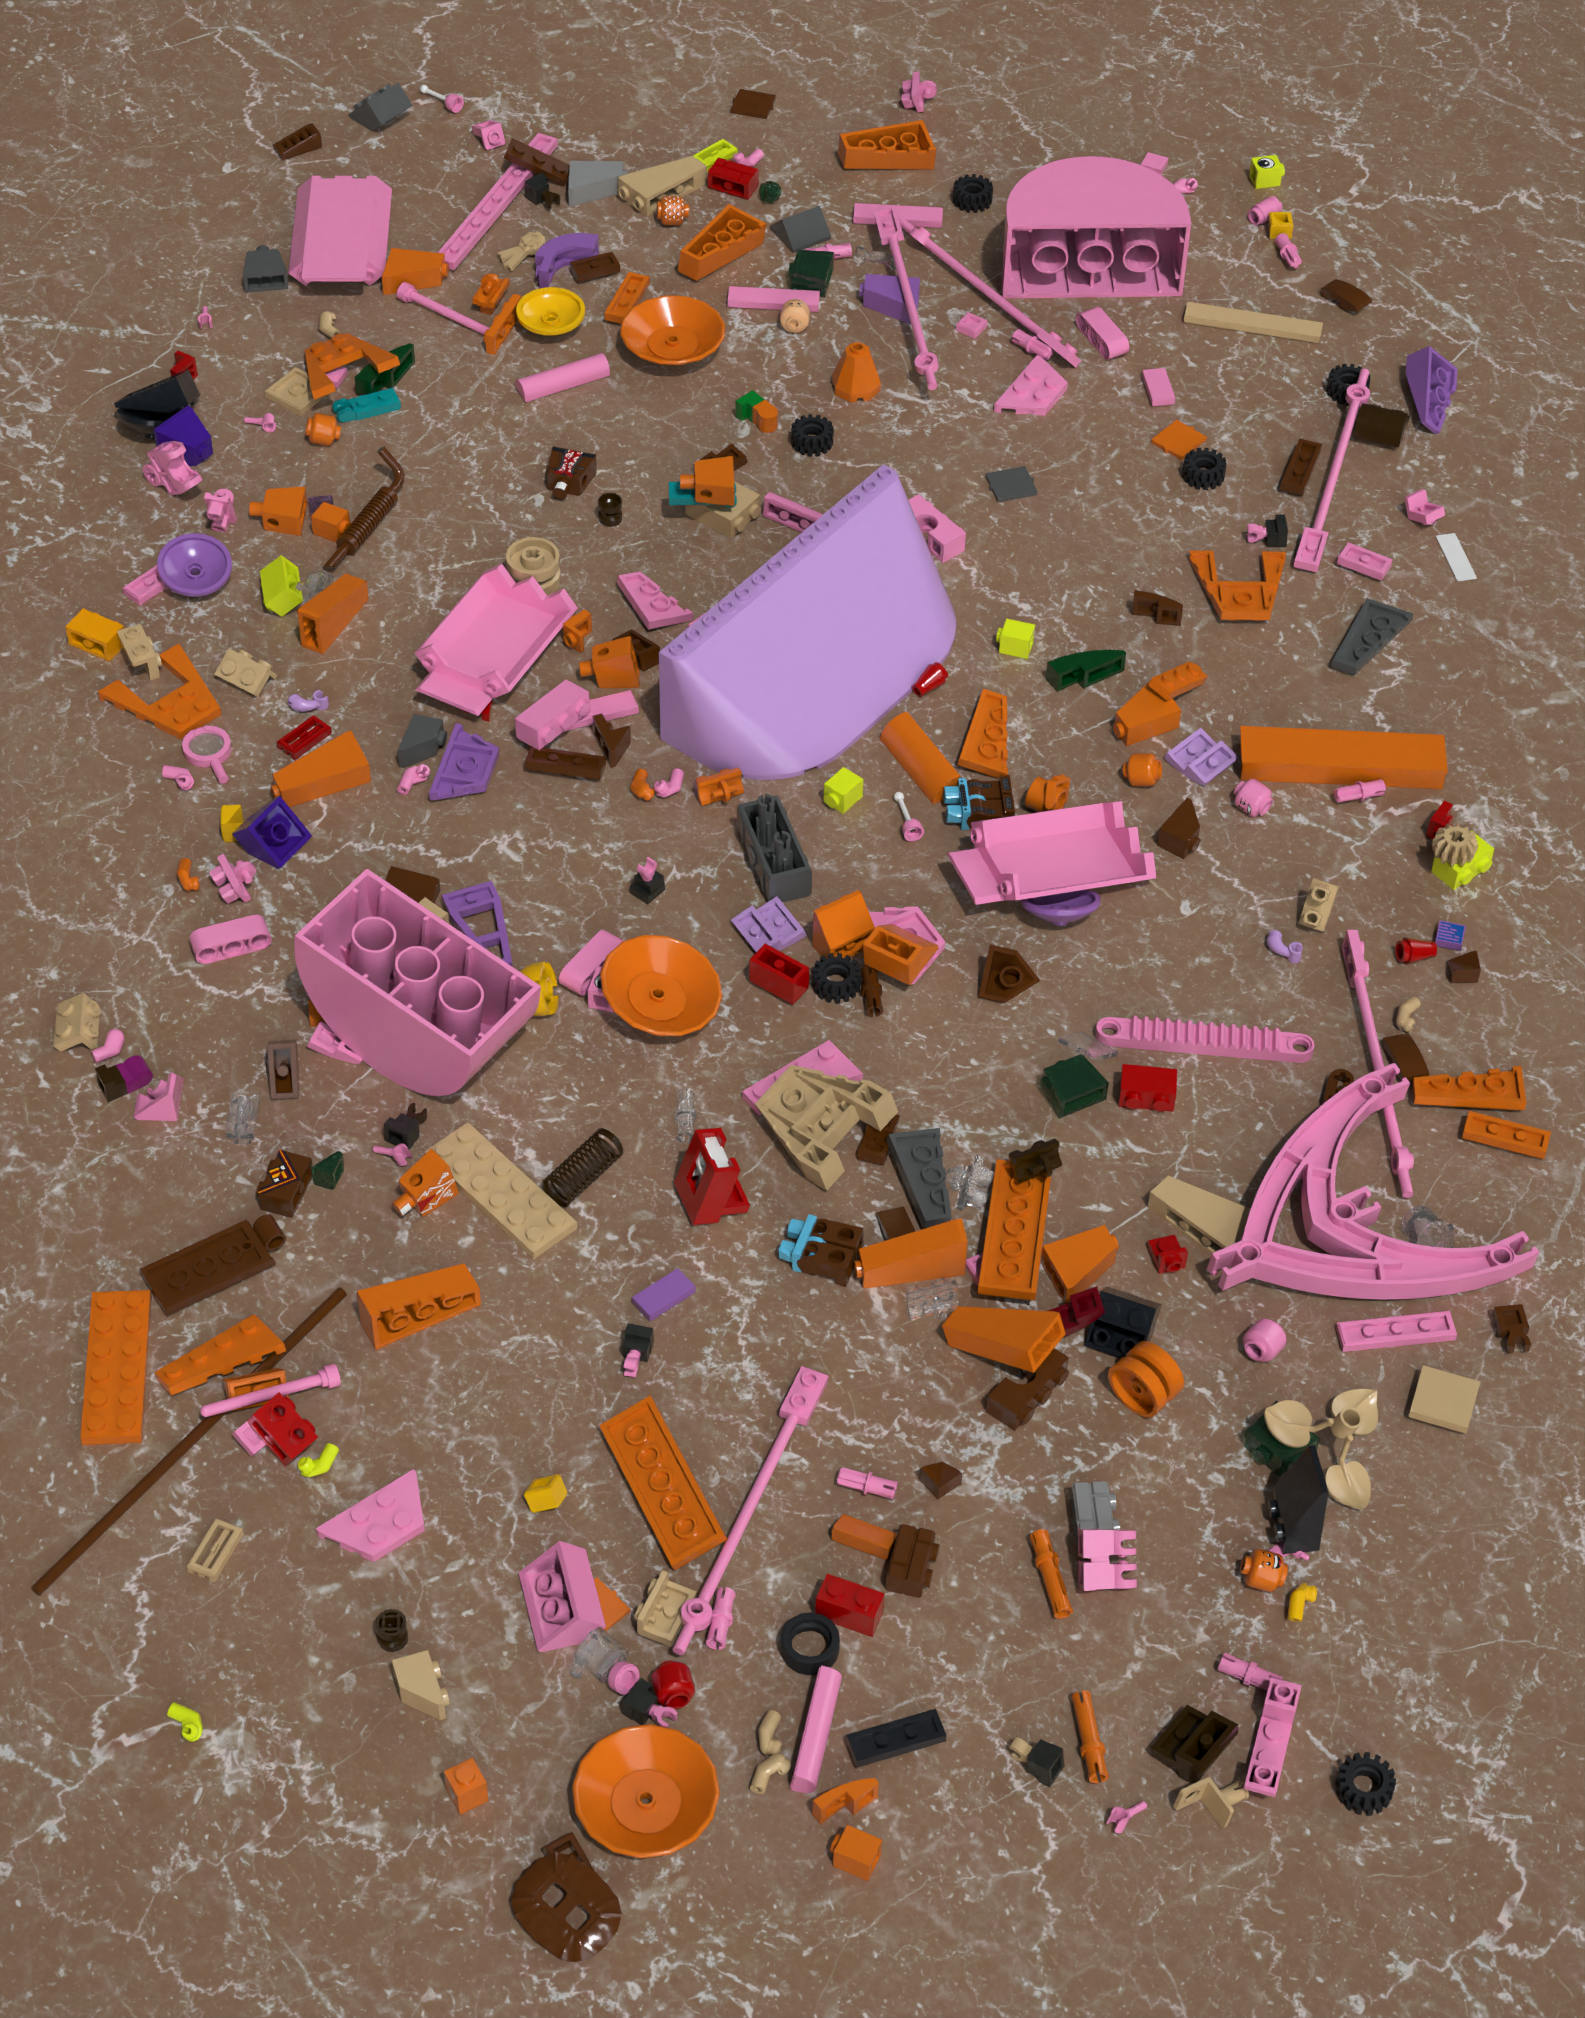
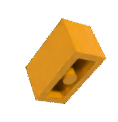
(94, 634)

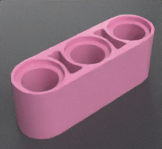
(1102, 333)
(230, 939)
(581, 968)

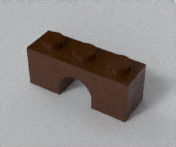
(1016, 1402)

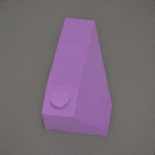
(1431, 384)

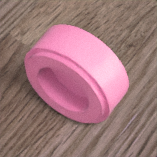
(623, 1677)

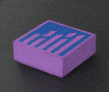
(1450, 935)

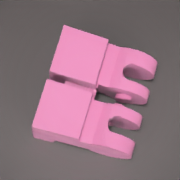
(1098, 1571)

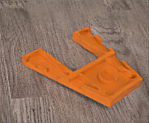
(338, 352)
(1240, 598)
(178, 711)

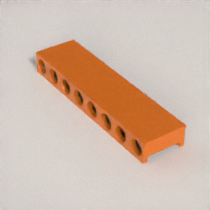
(1342, 757)

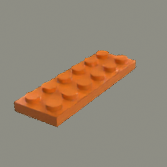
(1014, 1235)
(116, 1367)
(663, 1482)

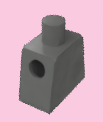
(264, 270)

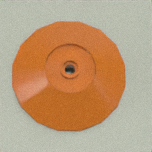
(672, 330)
(666, 969)
(645, 1765)

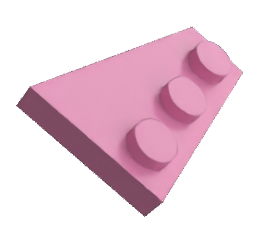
(651, 604)

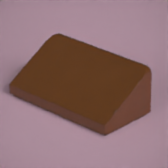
(414, 884)

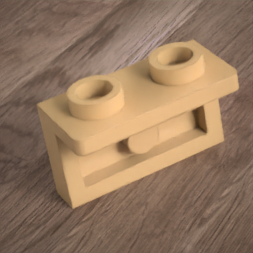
(140, 650)
(243, 672)
(77, 1023)
(661, 1614)

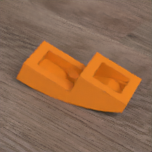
(851, 1795)

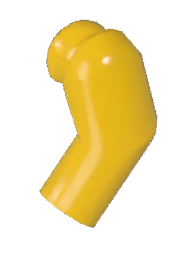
(1297, 1601)

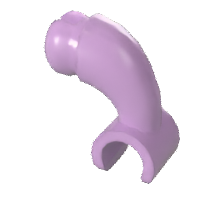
(302, 705)
(1292, 952)

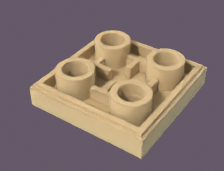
(1444, 1399)

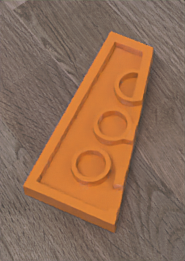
(987, 737)
(1486, 1090)
(219, 1355)

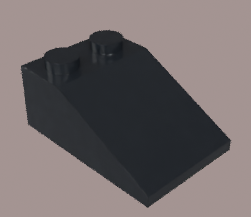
(163, 396)
(1300, 1504)

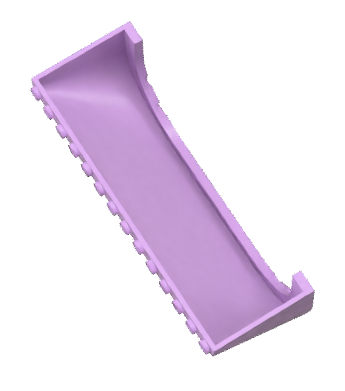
(810, 642)

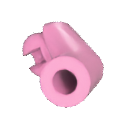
(751, 160)
(1186, 186)
(181, 775)
(413, 776)
(673, 786)
(111, 1048)

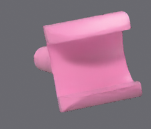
(205, 318)
(267, 422)
(399, 1153)
(1121, 1816)

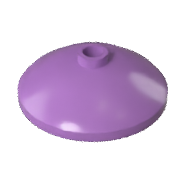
(194, 555)
(1063, 907)

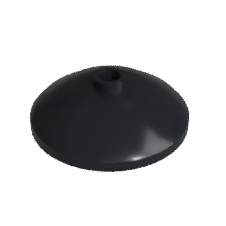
(142, 420)

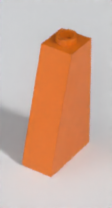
(330, 612)
(323, 772)
(915, 1256)
(1005, 1335)

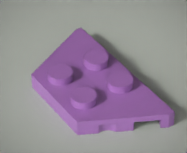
(464, 766)

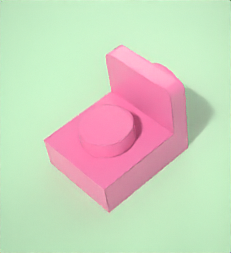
(490, 132)

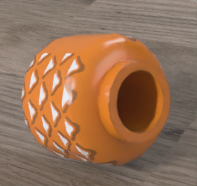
(672, 210)

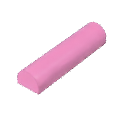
(563, 377)
(788, 512)
(816, 1730)

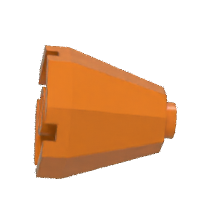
(856, 374)

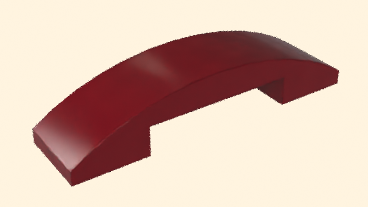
(1081, 1311)

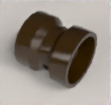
(610, 509)
(391, 1630)

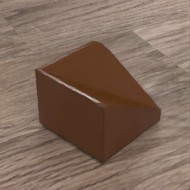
(1464, 968)
(940, 1478)

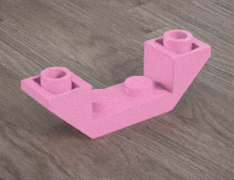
(1272, 1737)

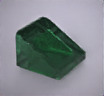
(328, 1171)

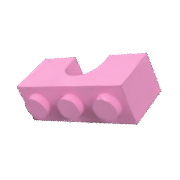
(944, 536)

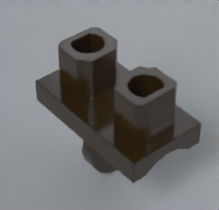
(1035, 1161)

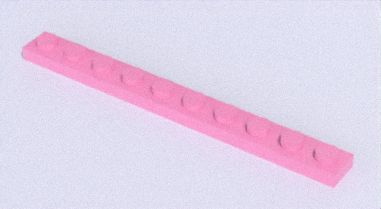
(492, 206)

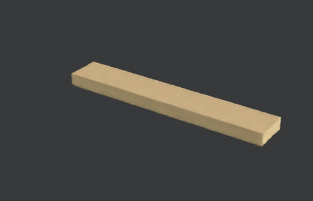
(1253, 322)

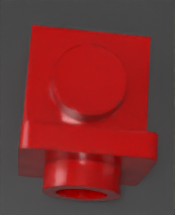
(183, 363)
(1440, 819)
(1167, 1254)

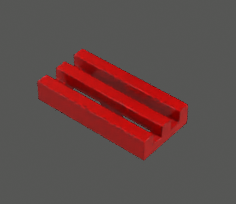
(307, 738)

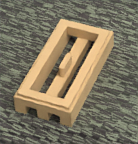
(214, 1572)

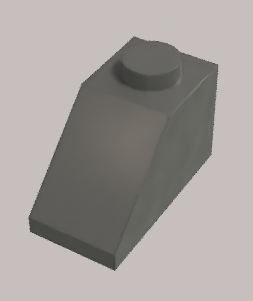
(421, 740)

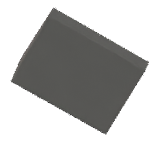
(802, 229)

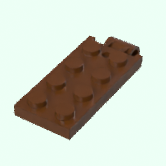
(213, 1263)

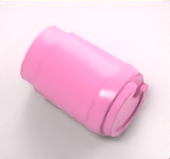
(1261, 210)

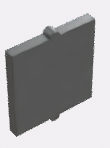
(1011, 484)

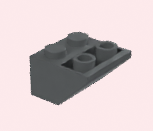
(380, 107)

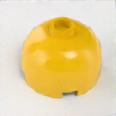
(543, 975)

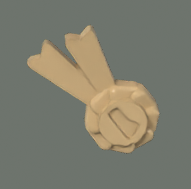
(528, 245)

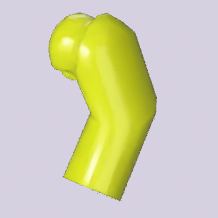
(318, 1466)
(190, 1720)

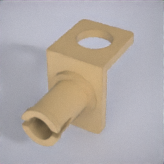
(1216, 1801)

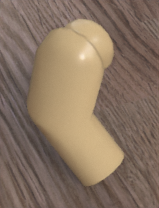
(326, 322)
(1404, 1012)
(768, 1745)
(766, 1768)

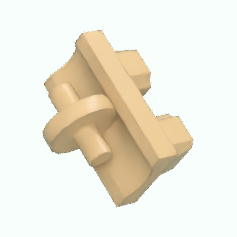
(1318, 904)

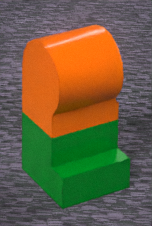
(757, 411)

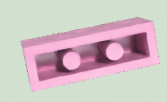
(552, 714)

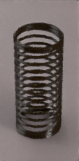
(602, 1131)

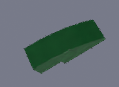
(371, 381)
(1084, 668)

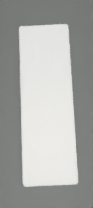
(1456, 557)

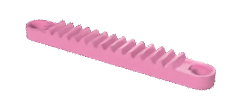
(1205, 1039)

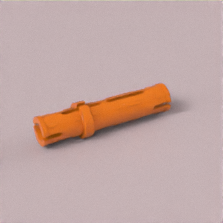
(1047, 1562)
(1091, 1749)

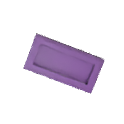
(663, 1294)

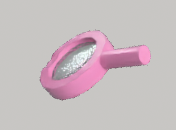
(208, 748)

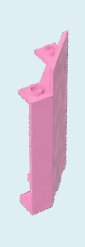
(340, 230)
(490, 639)
(1051, 854)

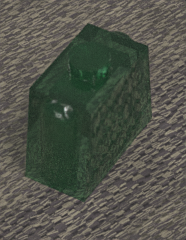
(812, 271)
(1073, 1085)
(1269, 1450)

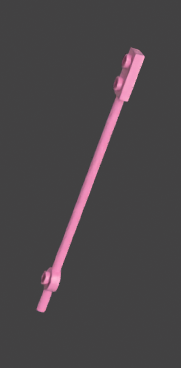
(890, 233)
(1051, 339)
(1314, 539)
(1357, 970)
(795, 1409)

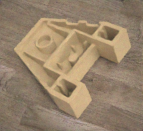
(816, 1112)

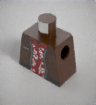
(570, 471)

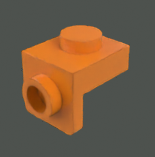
(576, 629)

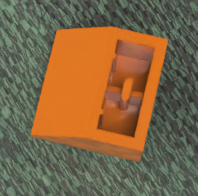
(842, 926)
(897, 952)

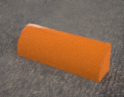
(919, 756)

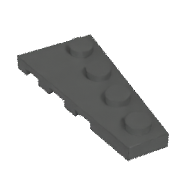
(1369, 635)
(922, 1171)

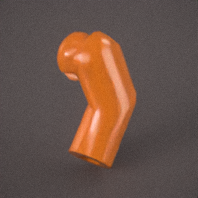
(640, 786)

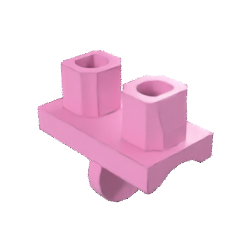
(916, 92)
(220, 509)
(236, 875)

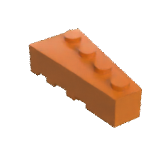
(888, 147)
(721, 242)
(415, 1303)

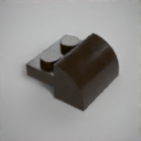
(1381, 424)
(1194, 1742)

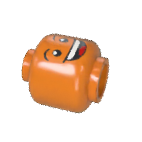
(1264, 1570)

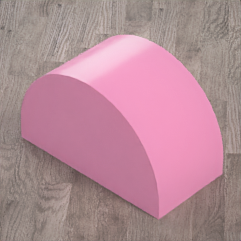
(1094, 232)
(409, 988)

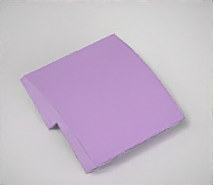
(1201, 757)
(769, 925)

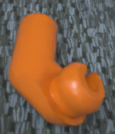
(183, 873)

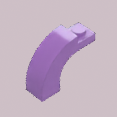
(562, 250)

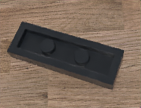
(896, 1738)

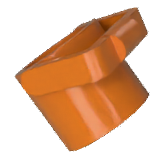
(1048, 794)

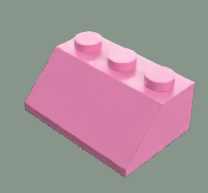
(561, 1597)

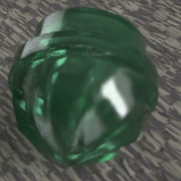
(769, 191)

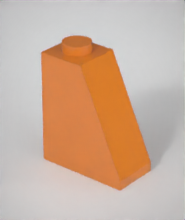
(415, 267)
(1146, 717)
(1079, 1260)

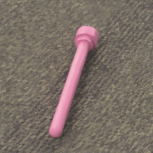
(408, 293)
(327, 1377)

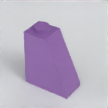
(885, 295)

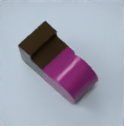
(123, 1077)

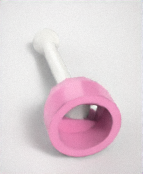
(452, 102)
(909, 824)

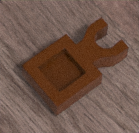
(1512, 1322)

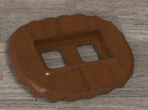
(549, 1924)

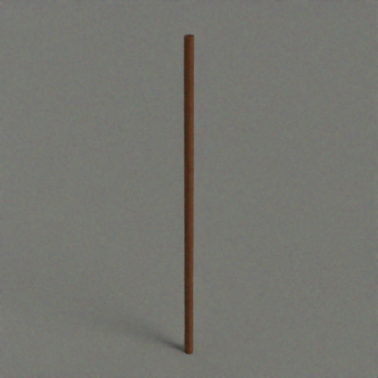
(177, 1452)

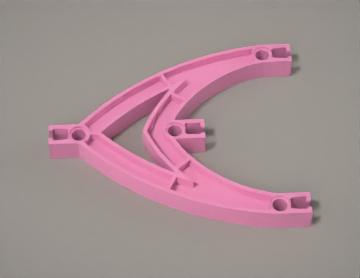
(1361, 1260)

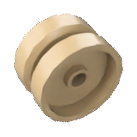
(535, 558)

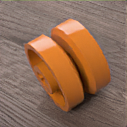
(1146, 1379)

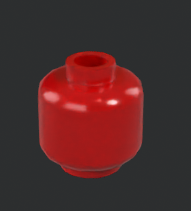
(673, 1684)

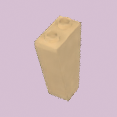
(649, 185)
(1199, 1214)

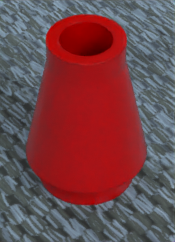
(930, 679)
(1413, 950)

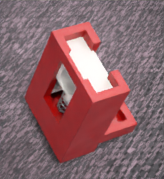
(709, 1180)

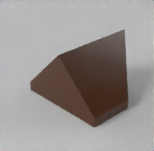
(1005, 975)

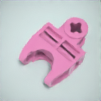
(170, 468)

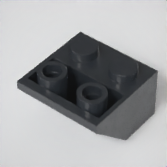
(1123, 1324)

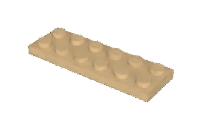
(504, 1191)

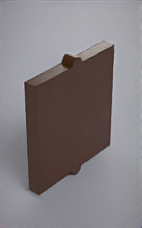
(753, 104)

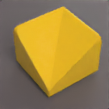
(1280, 223)
(230, 820)
(545, 1493)

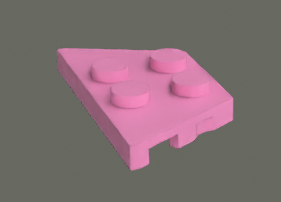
(1033, 390)
(914, 921)
(379, 1520)

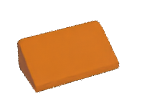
(253, 1382)
(864, 1536)

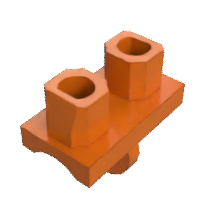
(490, 293)
(719, 786)

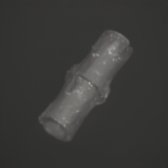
(685, 1115)

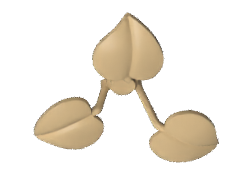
(1353, 1413)

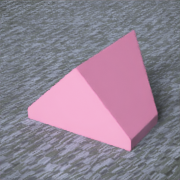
(162, 1102)

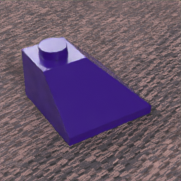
(189, 430)
(272, 833)

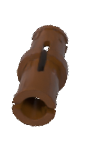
(871, 991)

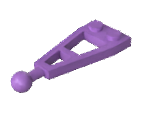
(473, 901)

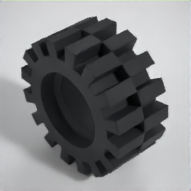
(972, 193)
(1339, 379)
(812, 426)
(1201, 477)
(836, 966)
(1360, 1799)

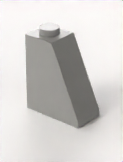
(593, 180)

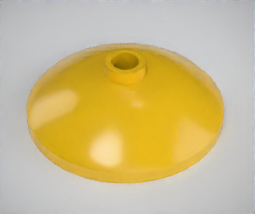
(550, 311)

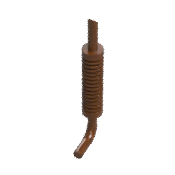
(370, 515)

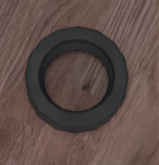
(809, 1622)

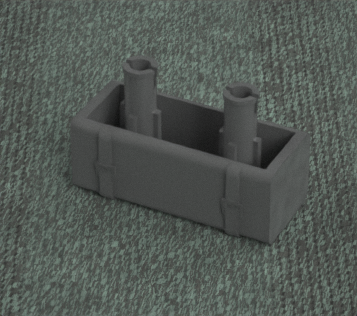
(774, 849)

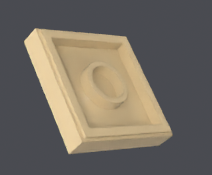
(293, 392)

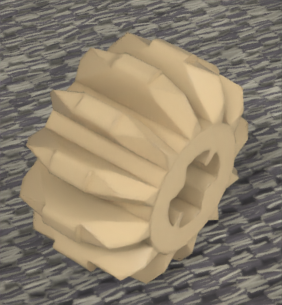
(1454, 845)

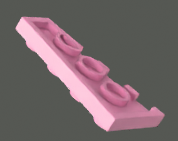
(822, 1058)

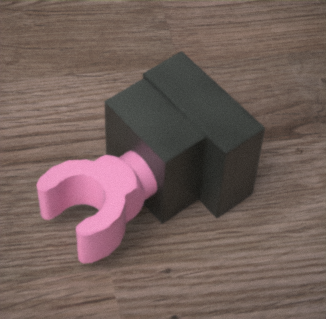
(1274, 532)
(647, 882)
(636, 1347)
(642, 1704)

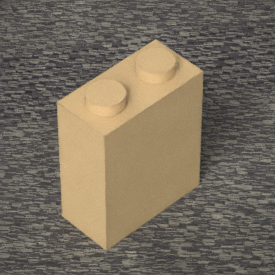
(728, 520)

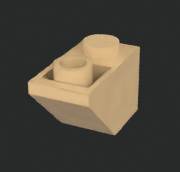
(418, 1684)

